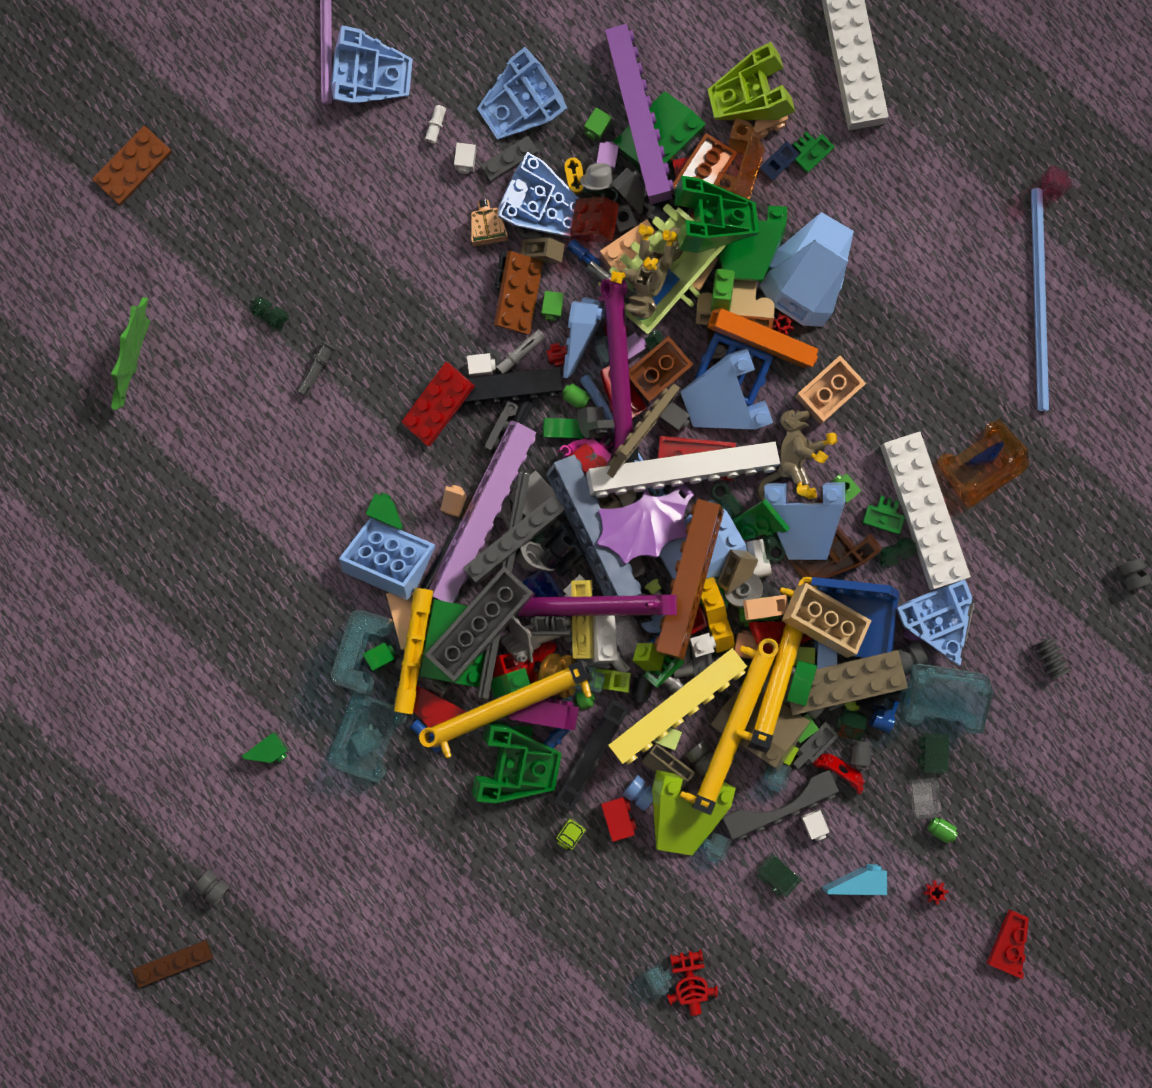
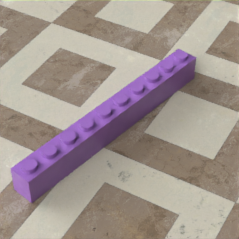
(639, 115)

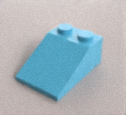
(863, 881)

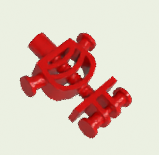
(693, 1001)

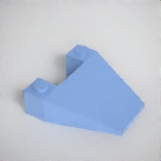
(717, 399)
(810, 523)

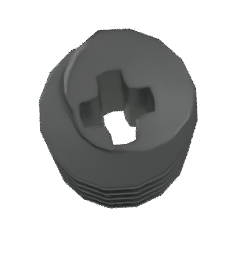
(1052, 658)

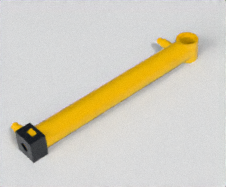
(576, 674)
(777, 685)
(738, 720)

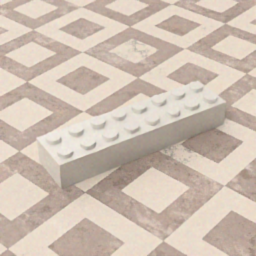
(855, 63)
(925, 510)

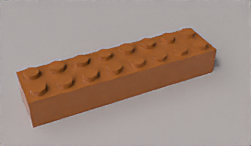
(690, 578)

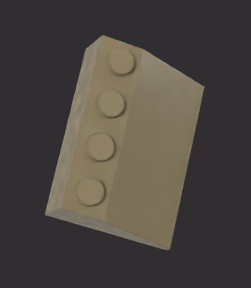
(785, 736)

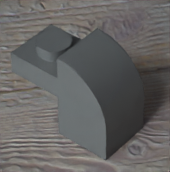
(592, 422)

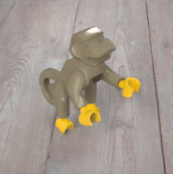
(652, 273)
(794, 452)

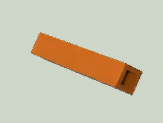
(762, 338)

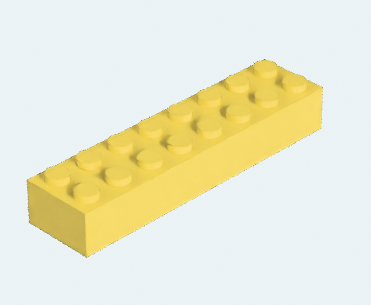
(677, 706)

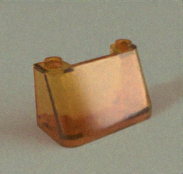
(979, 482)

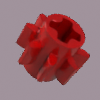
(785, 318)
(556, 354)
(931, 888)

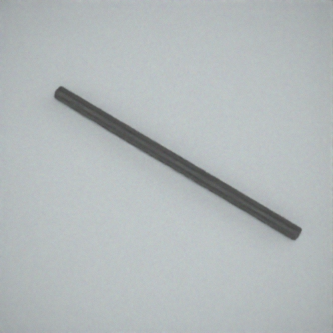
(491, 651)

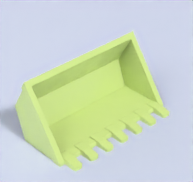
(686, 268)

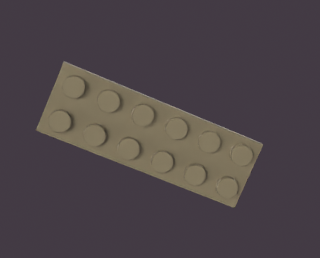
(641, 430)
(853, 682)

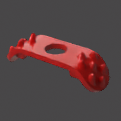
(539, 655)
(831, 762)

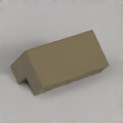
(662, 760)

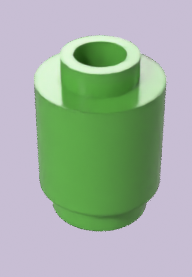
(576, 396)
(942, 830)

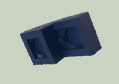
(779, 161)

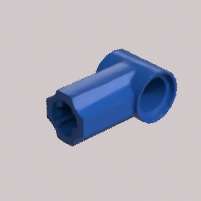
(884, 719)

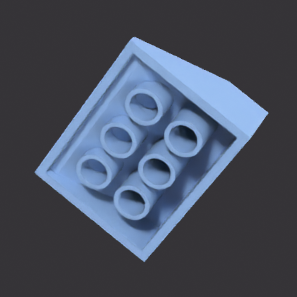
(387, 558)

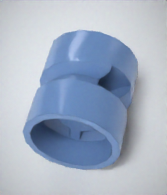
(639, 792)

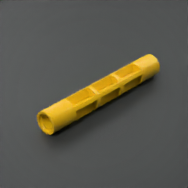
(413, 650)

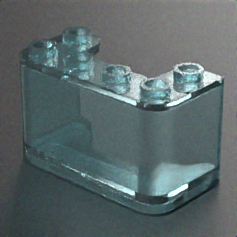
(353, 645)
(949, 696)

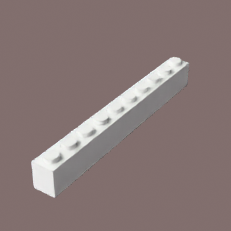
(684, 468)

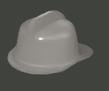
(598, 177)
(530, 557)

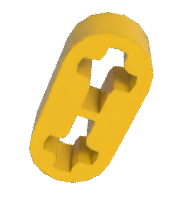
(570, 176)

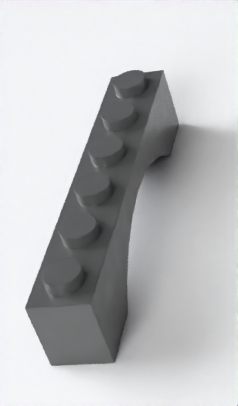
(511, 541)
(816, 788)

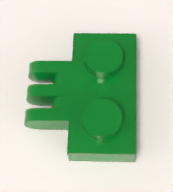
(812, 151)
(884, 516)

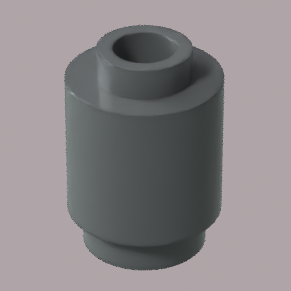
(861, 754)

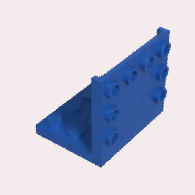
(871, 600)

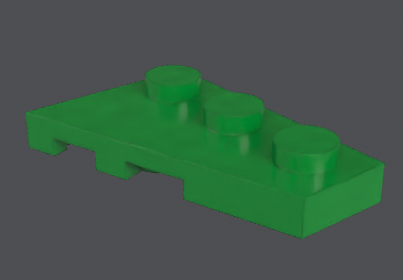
(759, 520)

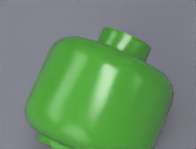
(583, 702)

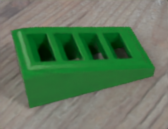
(668, 671)

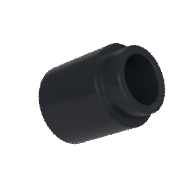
(641, 689)

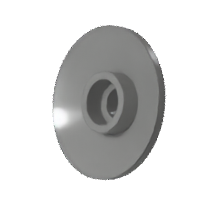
(752, 585)

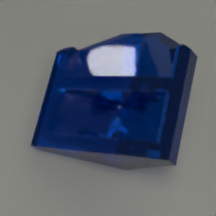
(987, 456)
(543, 585)

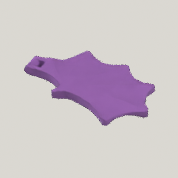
(644, 525)

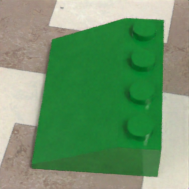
(676, 126)
(442, 616)

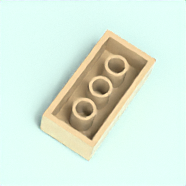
(826, 620)

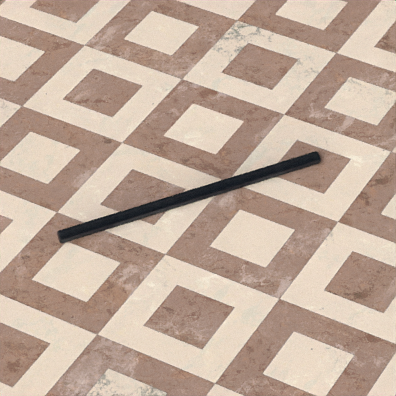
(520, 417)

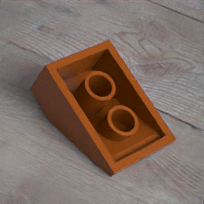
(659, 369)

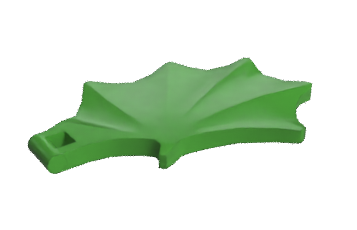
(130, 347)

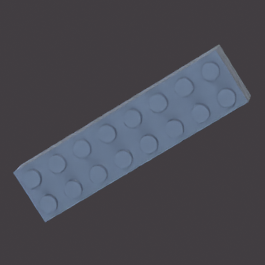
(582, 514)

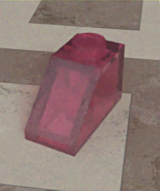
(1055, 181)

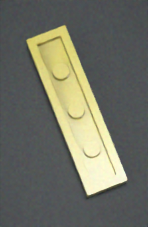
(582, 625)

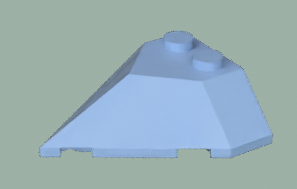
(940, 618)

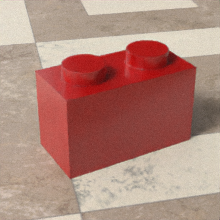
(618, 819)

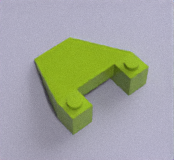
(746, 91)
(676, 823)

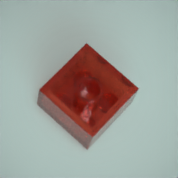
(594, 219)

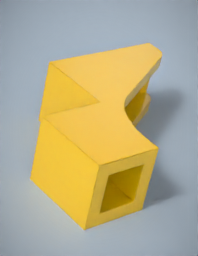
(716, 616)

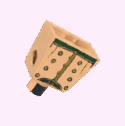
(486, 225)

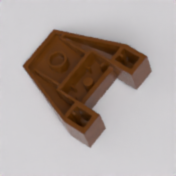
(842, 556)

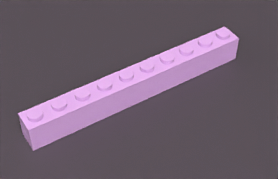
(482, 511)

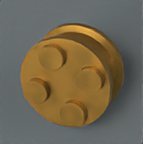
(555, 663)

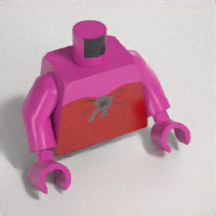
(589, 452)

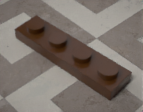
(172, 963)

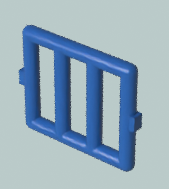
(735, 344)

